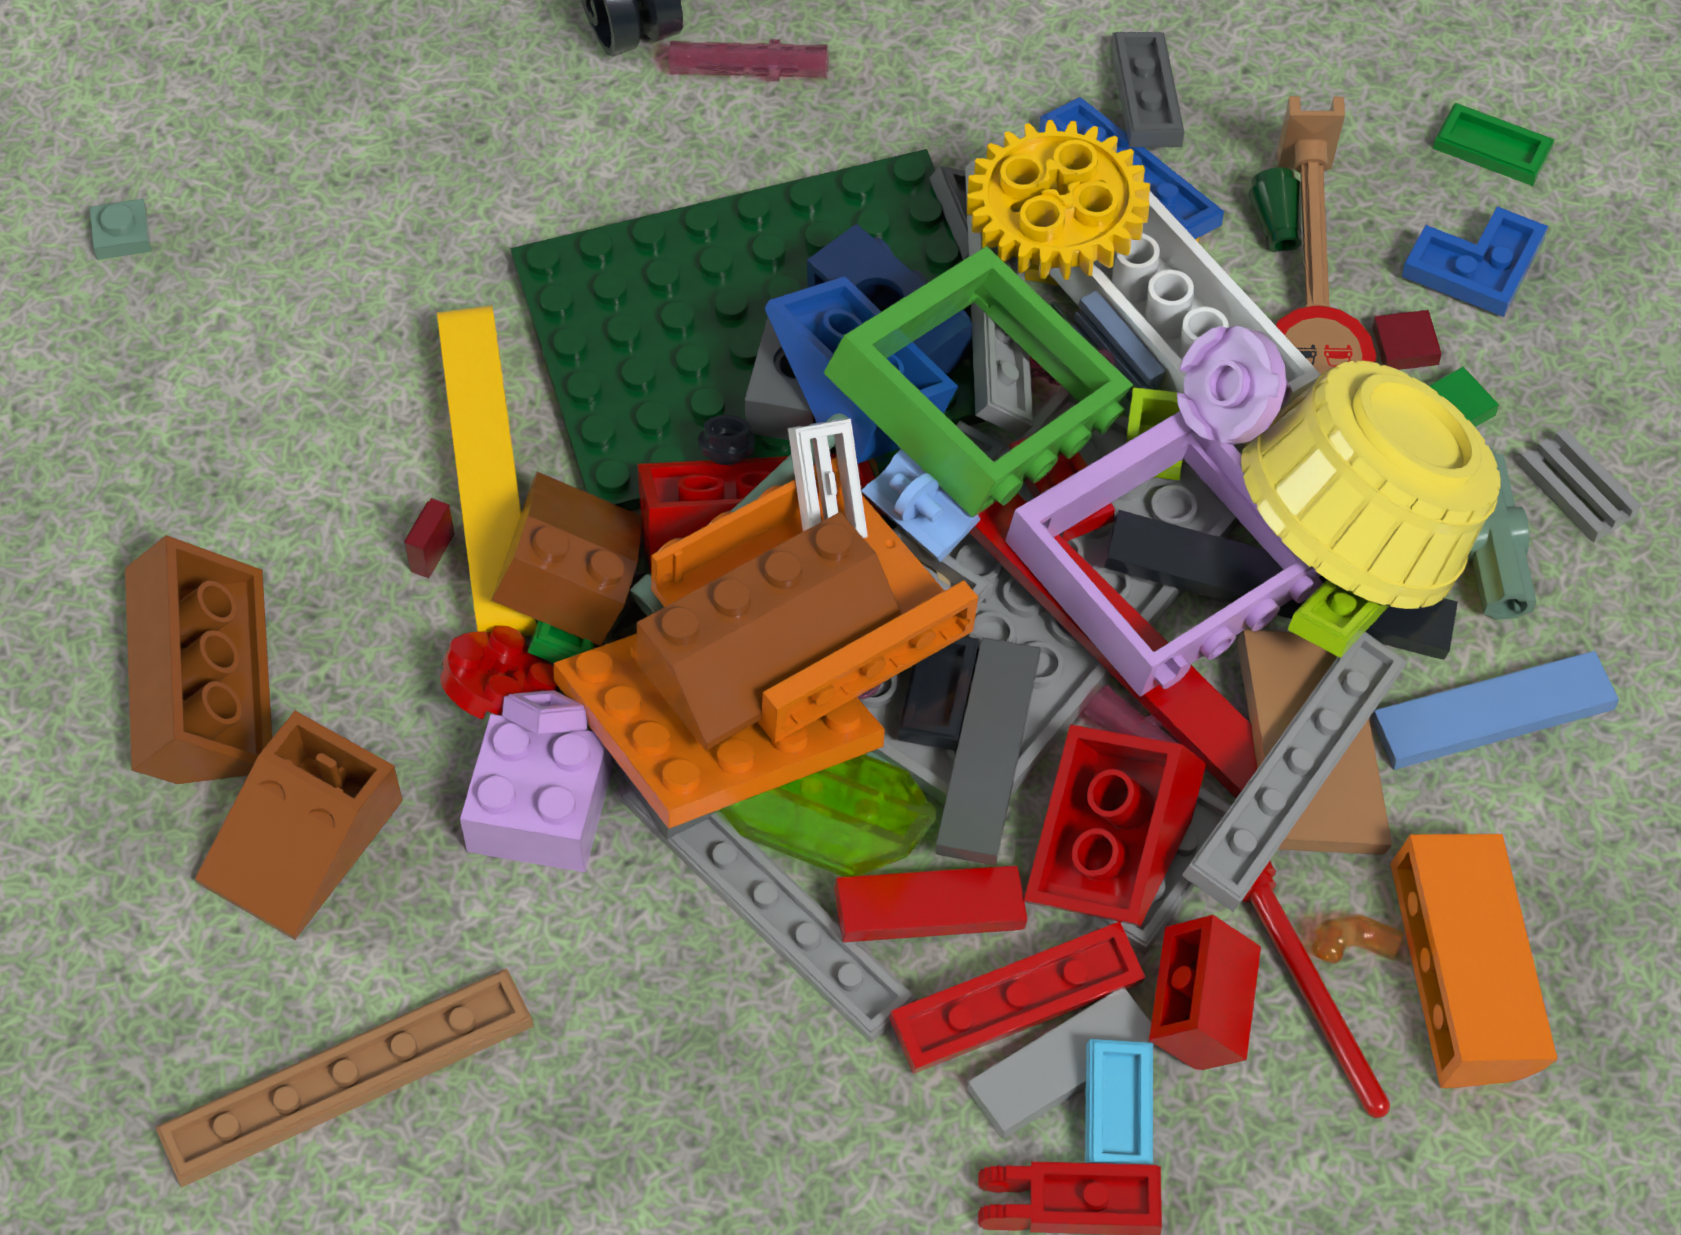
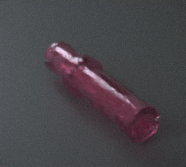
(757, 59)

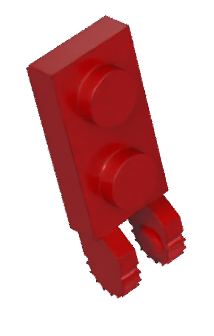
(1075, 1198)

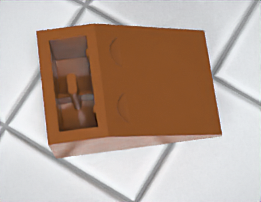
(299, 824)

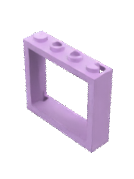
(1108, 479)

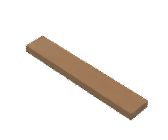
(343, 1077)

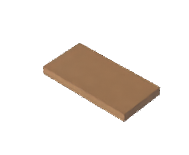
(1350, 806)

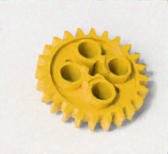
(1058, 199)

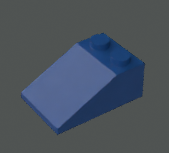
(810, 330)

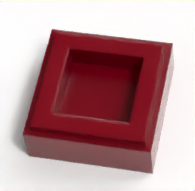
(1407, 340)
(429, 537)

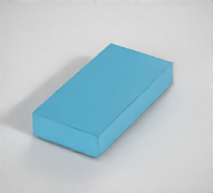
(1119, 1102)

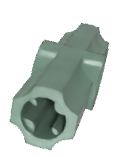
(1501, 556)

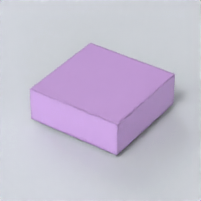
(544, 712)

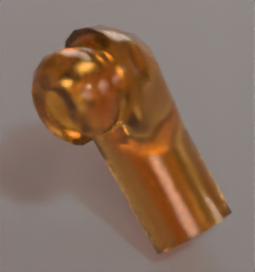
(1355, 930)

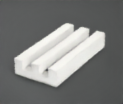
(805, 475)

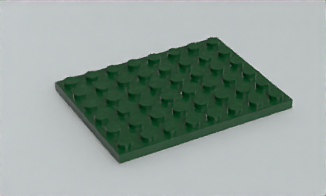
(666, 311)

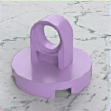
(1232, 385)

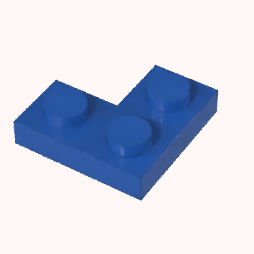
(1481, 272)

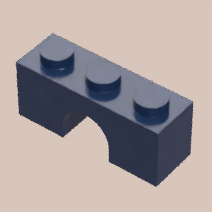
(885, 281)

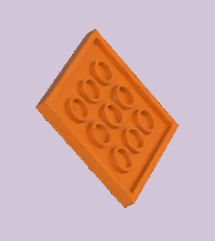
(671, 764)

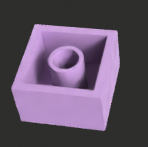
(536, 795)

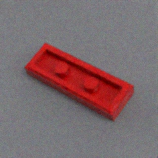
(930, 903)

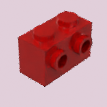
(1205, 993)

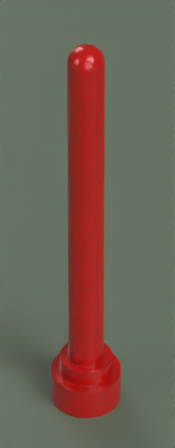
(1316, 994)

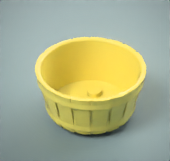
(1375, 483)

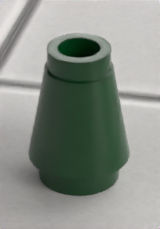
(1278, 207)

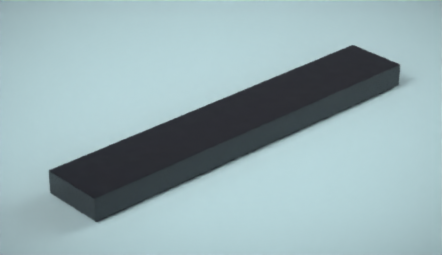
(1232, 569)

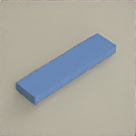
(1494, 710)

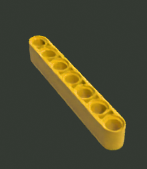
(482, 456)

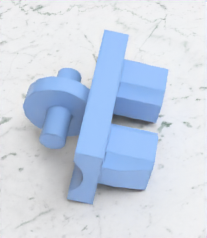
(919, 506)

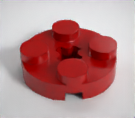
(492, 665)

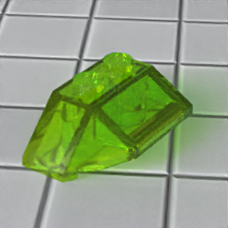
(840, 817)

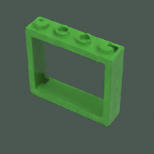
(930, 437)

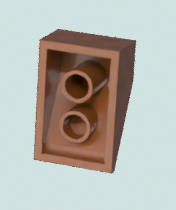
(570, 559)

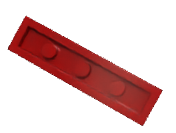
(1016, 997)

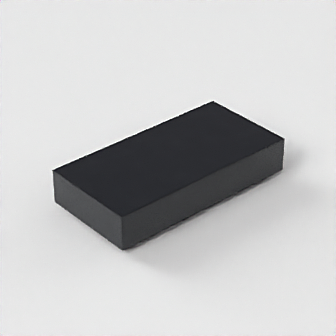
(939, 696)

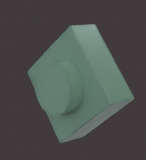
(120, 229)

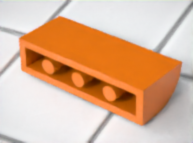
(1472, 959)

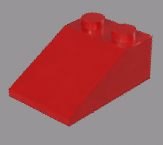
(1113, 823)

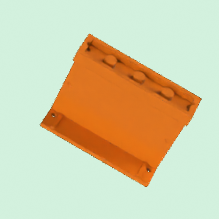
(927, 623)

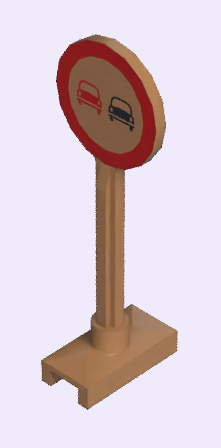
(1318, 331)

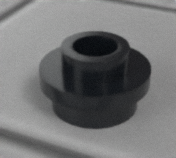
(726, 439)

